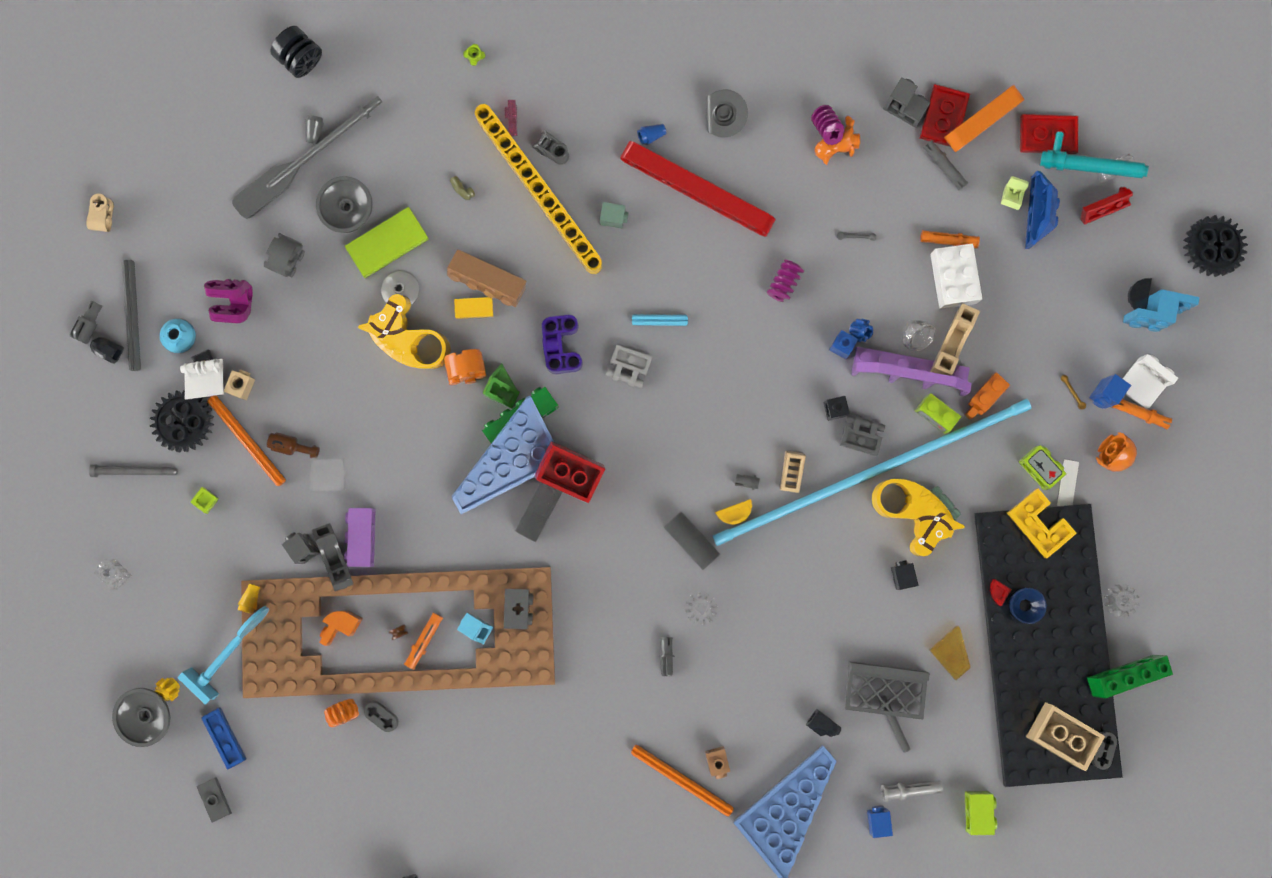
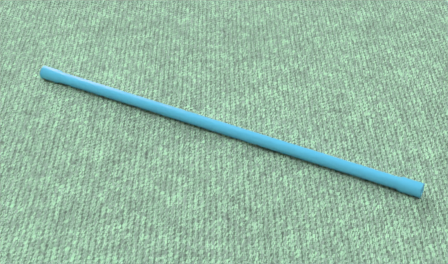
(1013, 410)

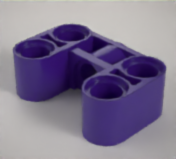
(553, 344)

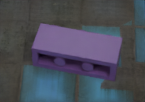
(360, 537)

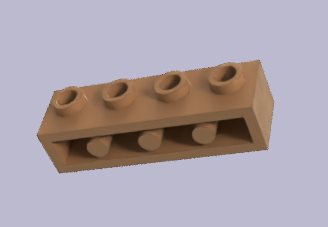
(486, 278)

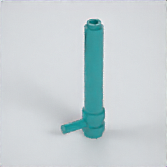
(1061, 160)

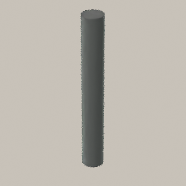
(896, 728)

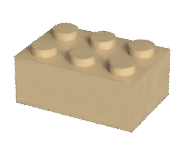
(1065, 736)

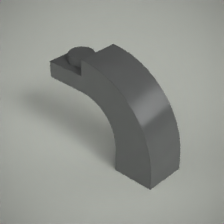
(332, 557)

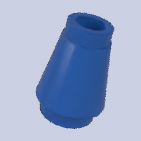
(651, 133)

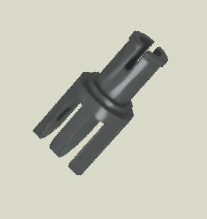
(86, 323)

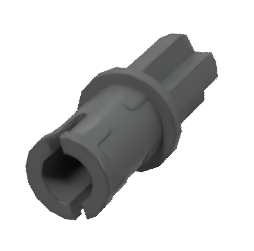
(666, 656)

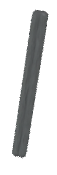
(131, 315)

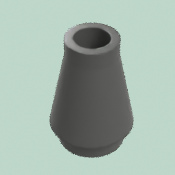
(313, 128)

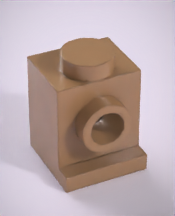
(715, 755)

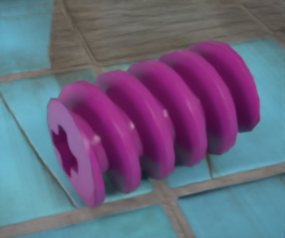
(828, 124)
(784, 280)

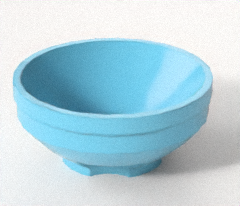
(183, 341)

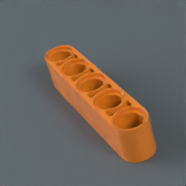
(984, 118)

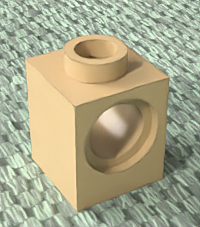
(244, 391)

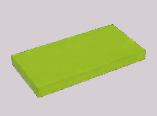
(386, 242)

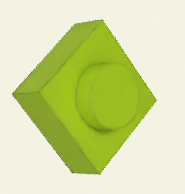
(204, 500)

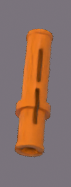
(949, 239)
(1149, 416)
(412, 661)

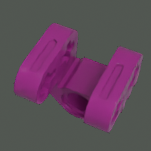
(239, 295)

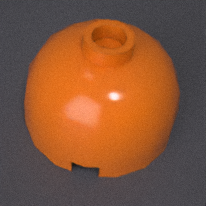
(1117, 453)

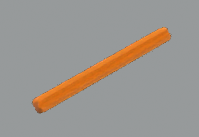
(246, 440)
(682, 780)

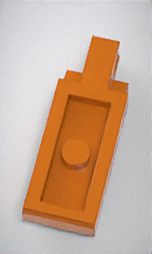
(987, 395)

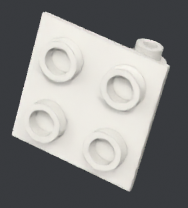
(203, 378)

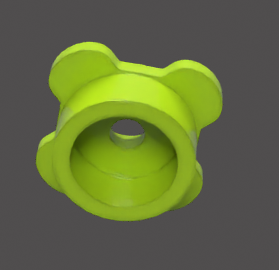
(474, 48)

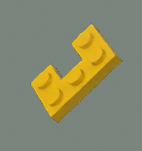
(1026, 518)

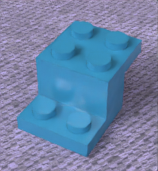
(1161, 310)

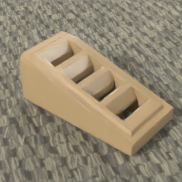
(797, 455)

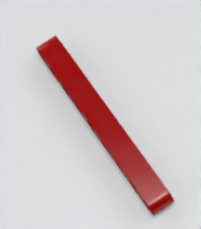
(697, 188)

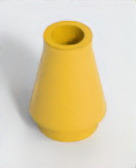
(249, 600)

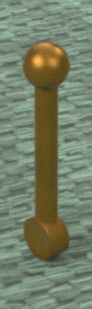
(1081, 405)

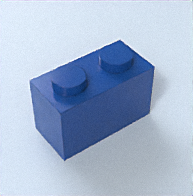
(1109, 391)

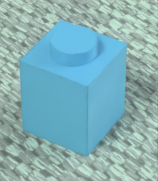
(475, 628)

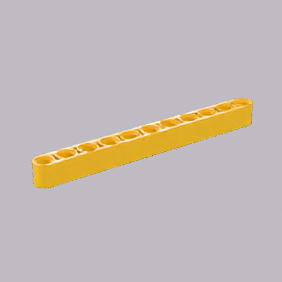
(536, 180)

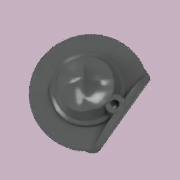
(725, 113)

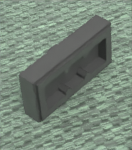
(214, 799)

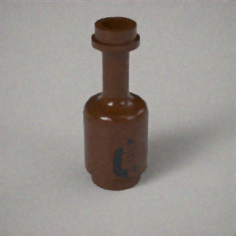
(288, 445)

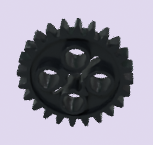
(1215, 246)
(169, 432)

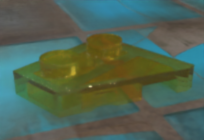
(952, 653)

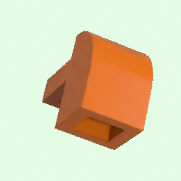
(339, 621)

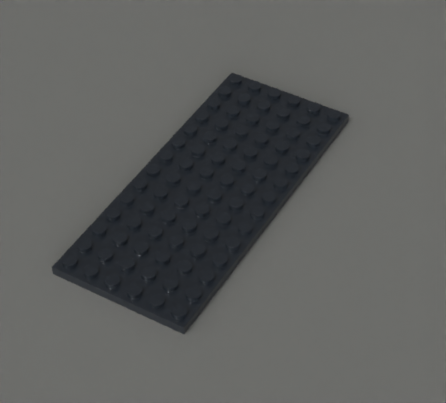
(1048, 657)

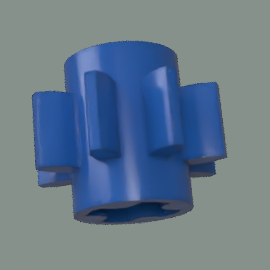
(861, 330)

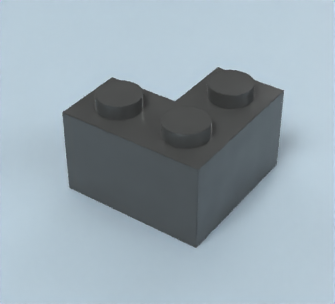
(905, 103)

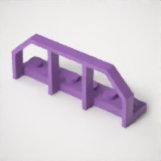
(909, 367)

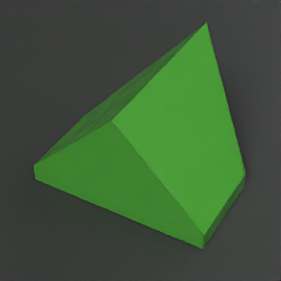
(501, 388)

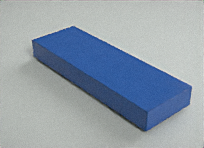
(223, 738)

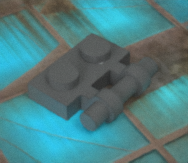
(860, 440)

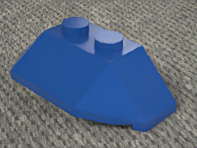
(1041, 210)

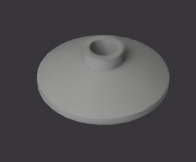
(409, 285)

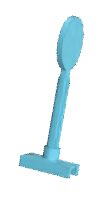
(198, 683)

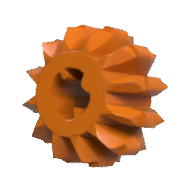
(341, 713)

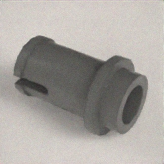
(747, 481)

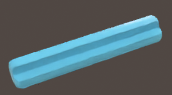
(660, 320)

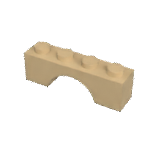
(954, 340)

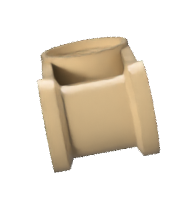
(99, 215)

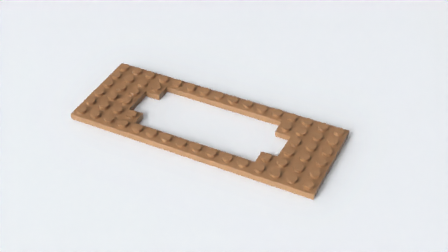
(274, 652)

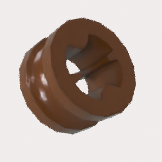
(398, 632)

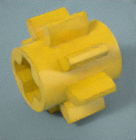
(167, 688)

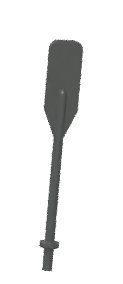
(280, 177)

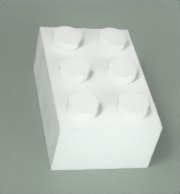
(956, 276)

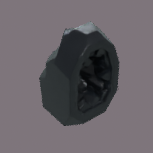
(106, 349)
(823, 725)

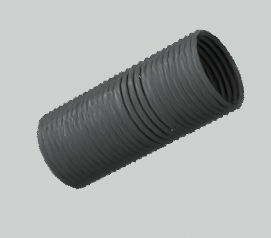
(538, 511)
(692, 540)

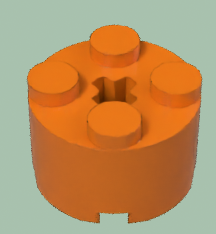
(465, 367)

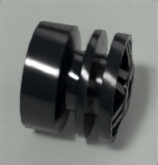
(296, 51)

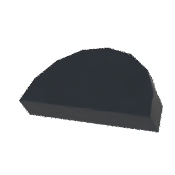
(1139, 293)

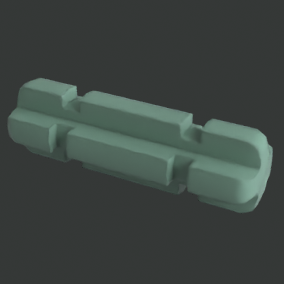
(946, 501)

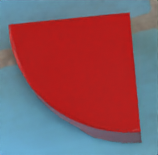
(999, 592)

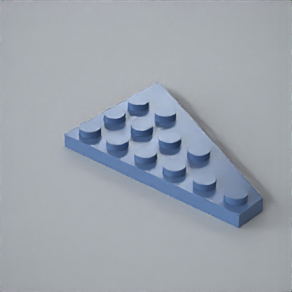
(508, 460)
(782, 816)

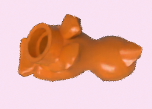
(848, 143)

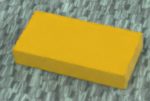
(473, 308)

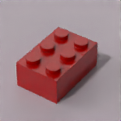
(569, 472)

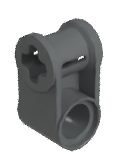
(549, 146)

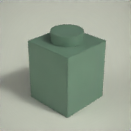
(613, 215)

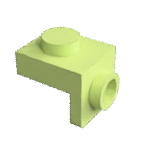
(1014, 192)

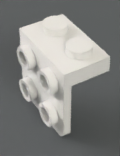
(1148, 380)

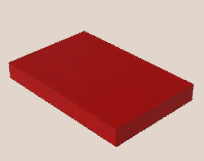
(944, 113)
(1039, 133)

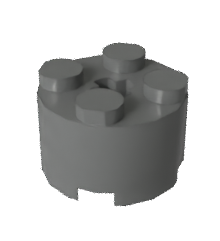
(283, 255)

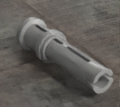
(902, 791)

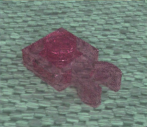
(511, 114)

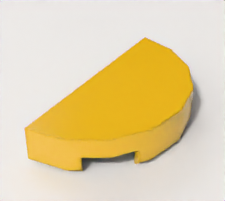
(736, 513)

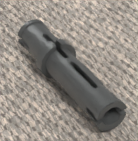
(942, 161)

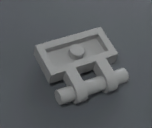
(630, 360)

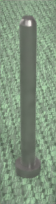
(94, 471)

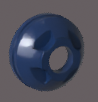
(1037, 605)

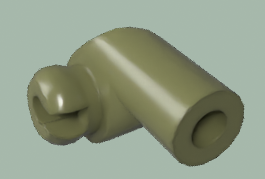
(458, 187)

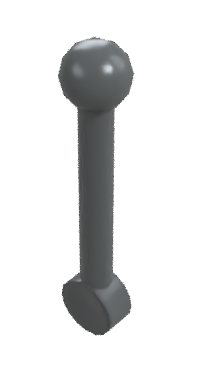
(841, 235)

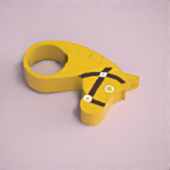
(391, 334)
(930, 515)

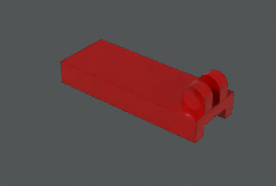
(1106, 206)

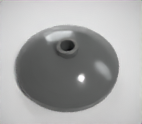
(334, 198)
(131, 719)

